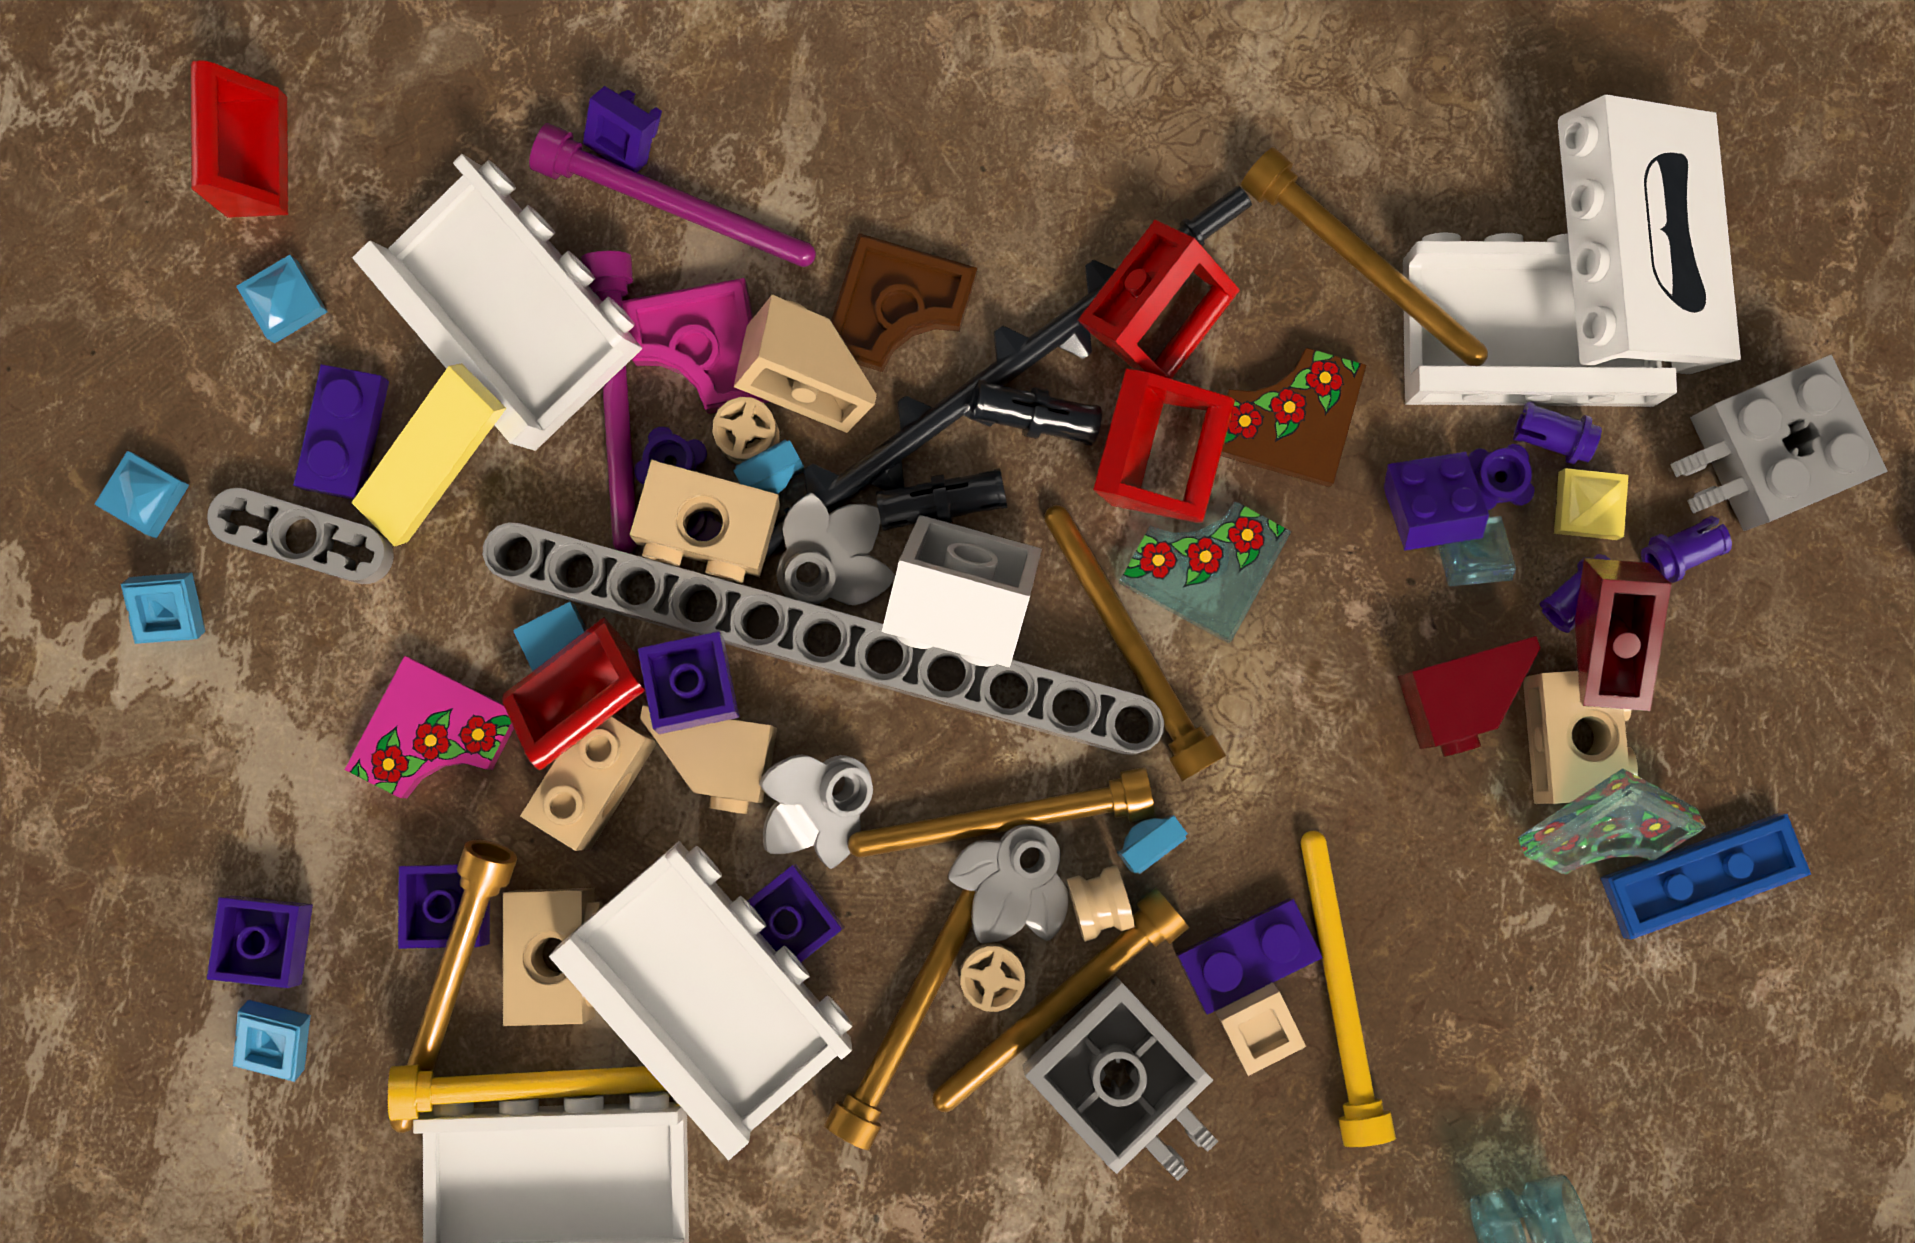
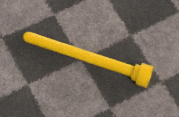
(418, 1091)
(1364, 1118)

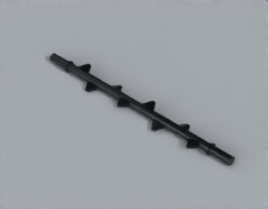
(1013, 356)

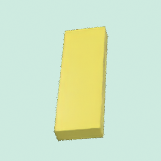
(428, 454)

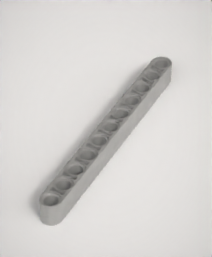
(735, 603)

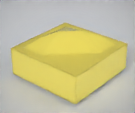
(1591, 504)

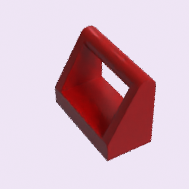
(238, 142)
(1144, 288)
(1132, 439)
(573, 693)

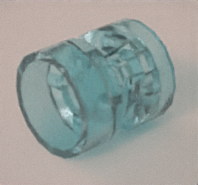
(1548, 1209)

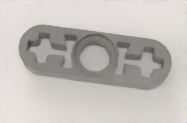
(265, 508)

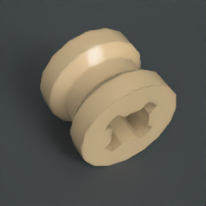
(741, 422)
(1100, 903)
(999, 990)

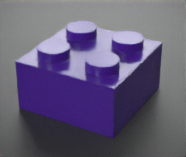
(1435, 501)
(688, 683)
(429, 905)
(795, 914)
(259, 941)

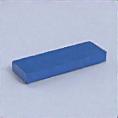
(1705, 876)

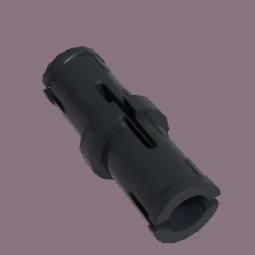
(1035, 412)
(941, 499)

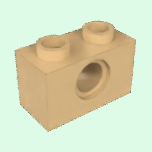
(677, 494)
(1557, 766)
(589, 783)
(530, 988)

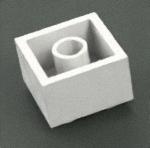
(961, 592)

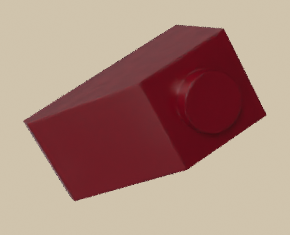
(1619, 632)
(1466, 695)

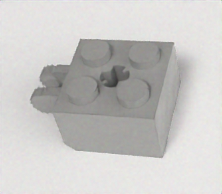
(1745, 438)
(1129, 1117)

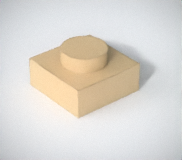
(1260, 1029)

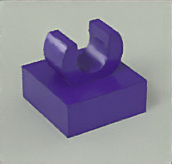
(620, 128)

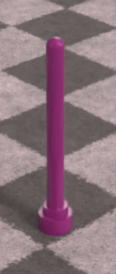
(558, 155)
(612, 275)

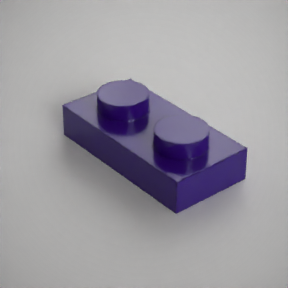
(341, 432)
(1249, 956)

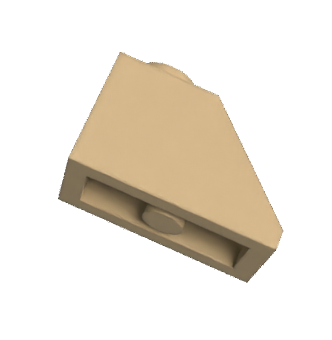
(802, 365)
(720, 759)

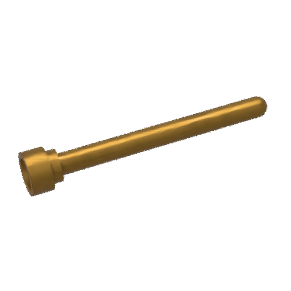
(1274, 181)
(1190, 745)
(1125, 797)
(483, 871)
(1152, 924)
(858, 1114)

